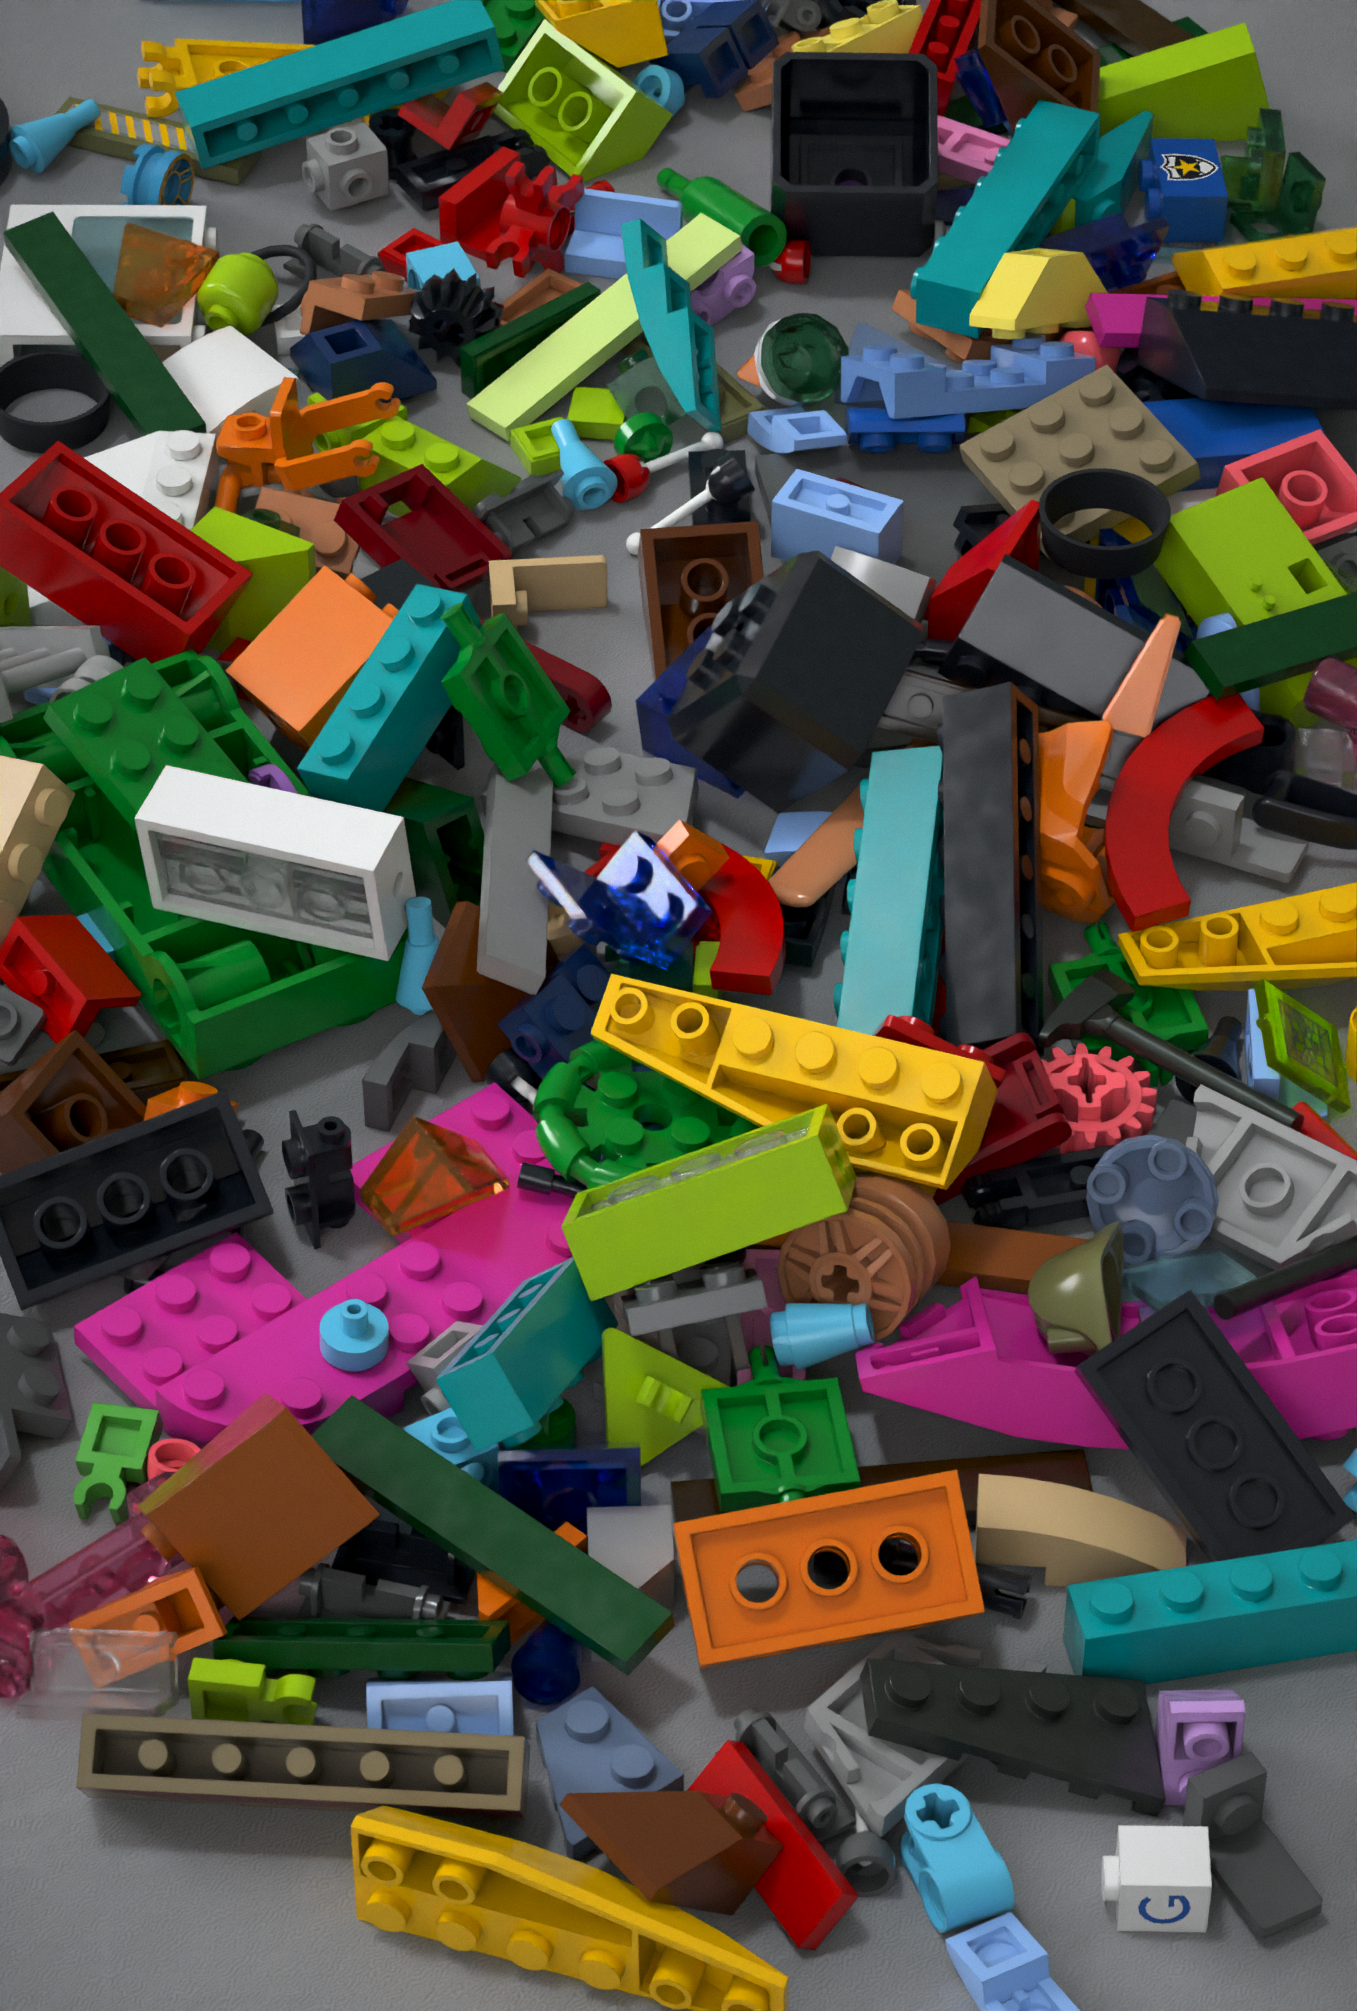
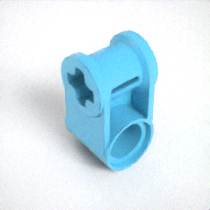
(952, 1860)

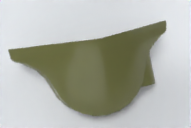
(1080, 1294)

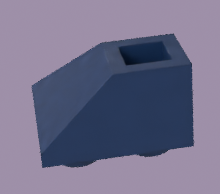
(358, 356)

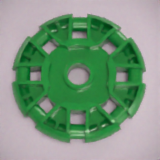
(583, 1124)

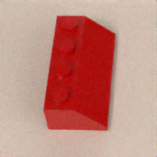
(114, 558)

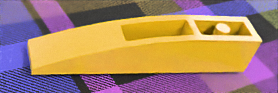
(612, 29)
(1284, 941)
(893, 1102)
(548, 1915)

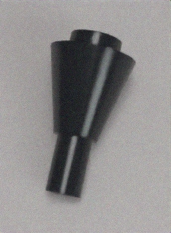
(1216, 1051)

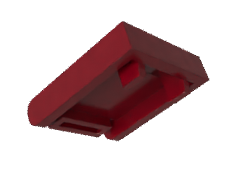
(436, 538)
(1023, 1116)

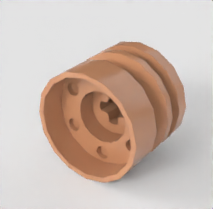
(876, 1253)

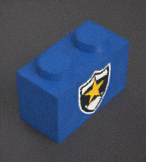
(1185, 187)

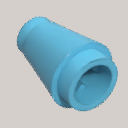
(817, 1332)

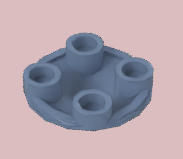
(1157, 1194)

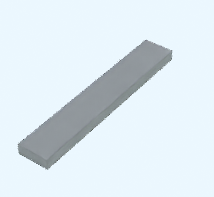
(511, 906)

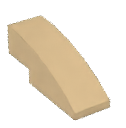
(1070, 1532)

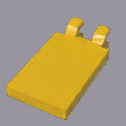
(197, 62)

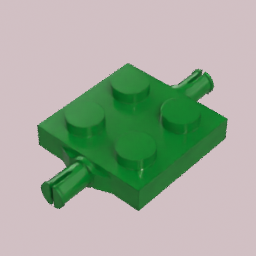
(506, 697)
(1159, 1010)
(777, 1438)

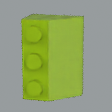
(578, 106)

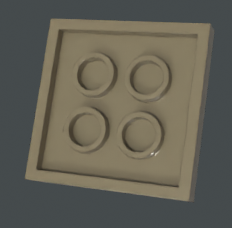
(1075, 429)

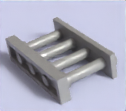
(43, 657)

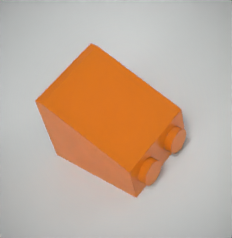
(311, 654)

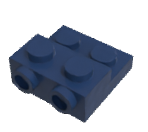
(561, 1014)

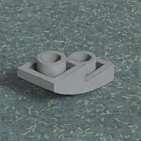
(898, 585)

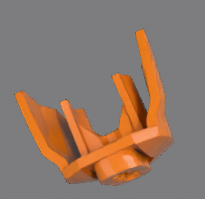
(1072, 854)

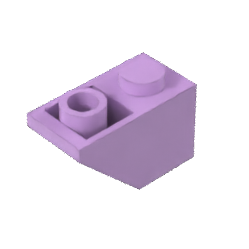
(1194, 1735)

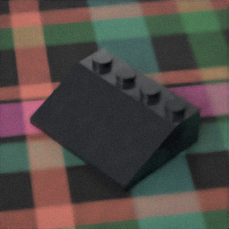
(1252, 350)

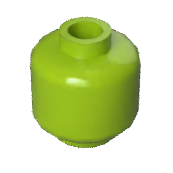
(238, 293)

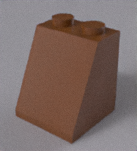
(255, 1508)

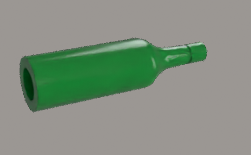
(757, 227)

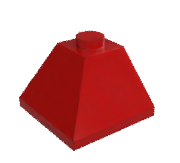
(971, 573)

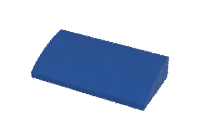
(1229, 431)

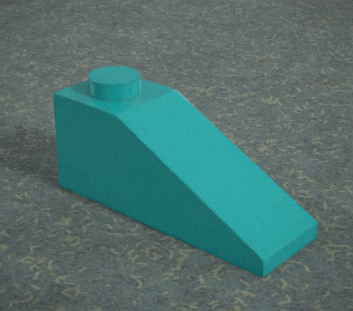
(1115, 173)

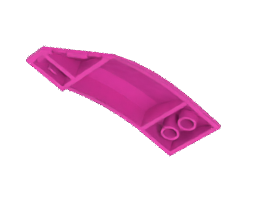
(996, 1371)

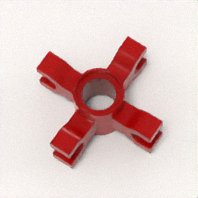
(534, 220)

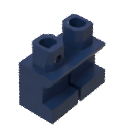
(720, 46)

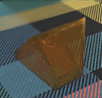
(429, 1176)

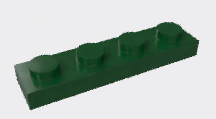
(387, 1645)

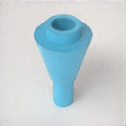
(41, 140)
(586, 478)
(417, 956)

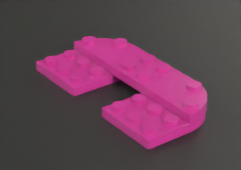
(234, 1328)

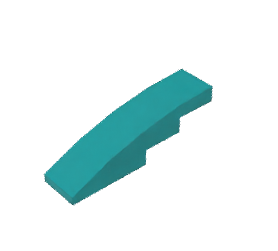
(676, 335)

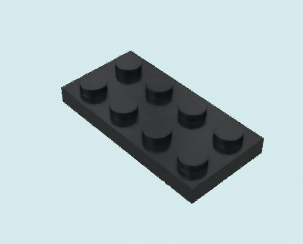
(1211, 1437)

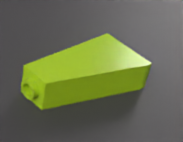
(1192, 87)

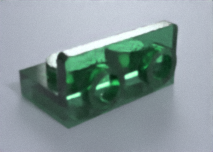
(1256, 178)

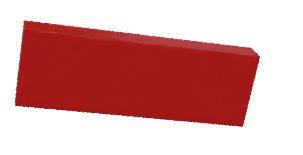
(802, 1881)

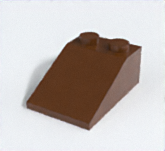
(1035, 58)
(689, 579)

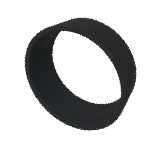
(49, 371)
(1103, 490)

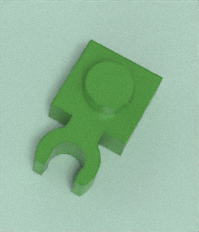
(112, 1453)

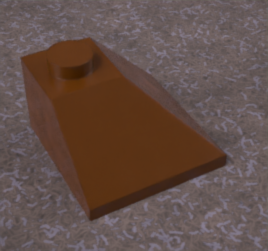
(466, 1000)
(63, 1104)
(680, 1844)

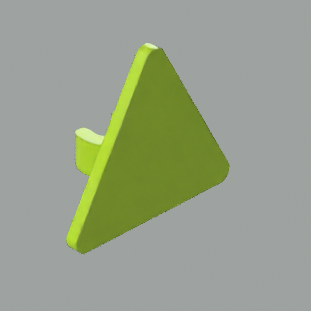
(649, 1394)

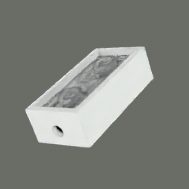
(276, 862)

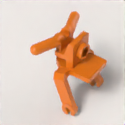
(281, 447)

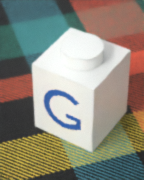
(1159, 1878)

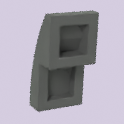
(412, 1060)

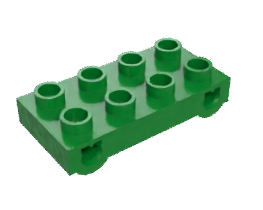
(206, 984)

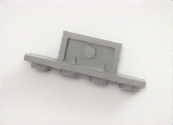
(1212, 827)

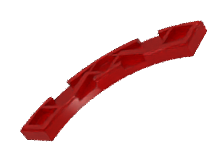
(1148, 793)
(750, 926)

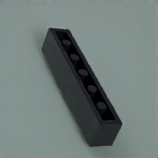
(991, 867)

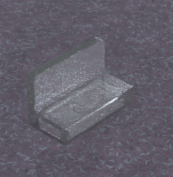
(100, 1674)

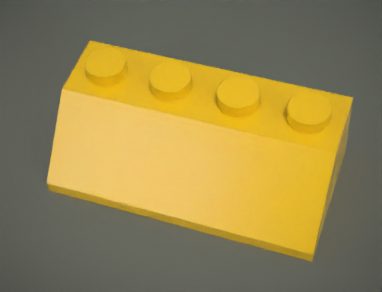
(1283, 267)

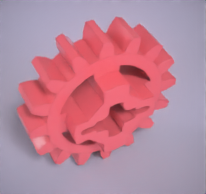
(1101, 1097)

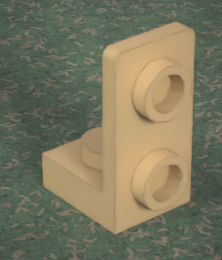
(546, 585)

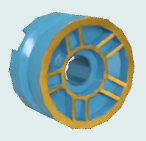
(158, 177)

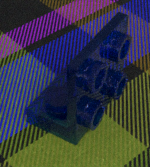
(1113, 248)
(633, 905)

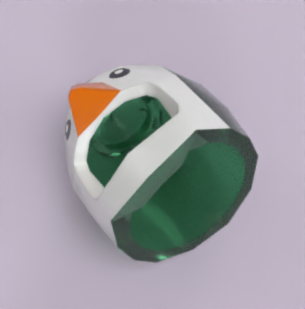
(797, 360)

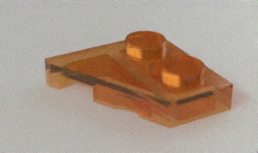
(159, 273)

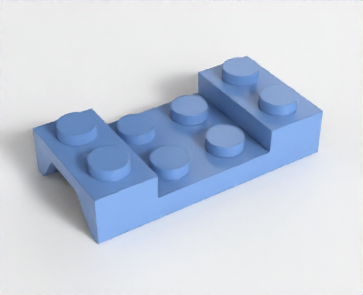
(1011, 379)

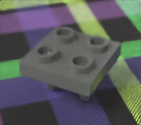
(721, 1292)

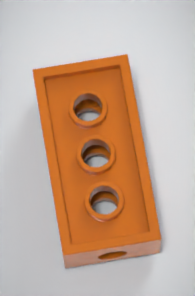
(851, 1524)

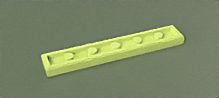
(594, 334)

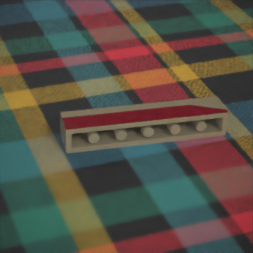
(303, 1766)

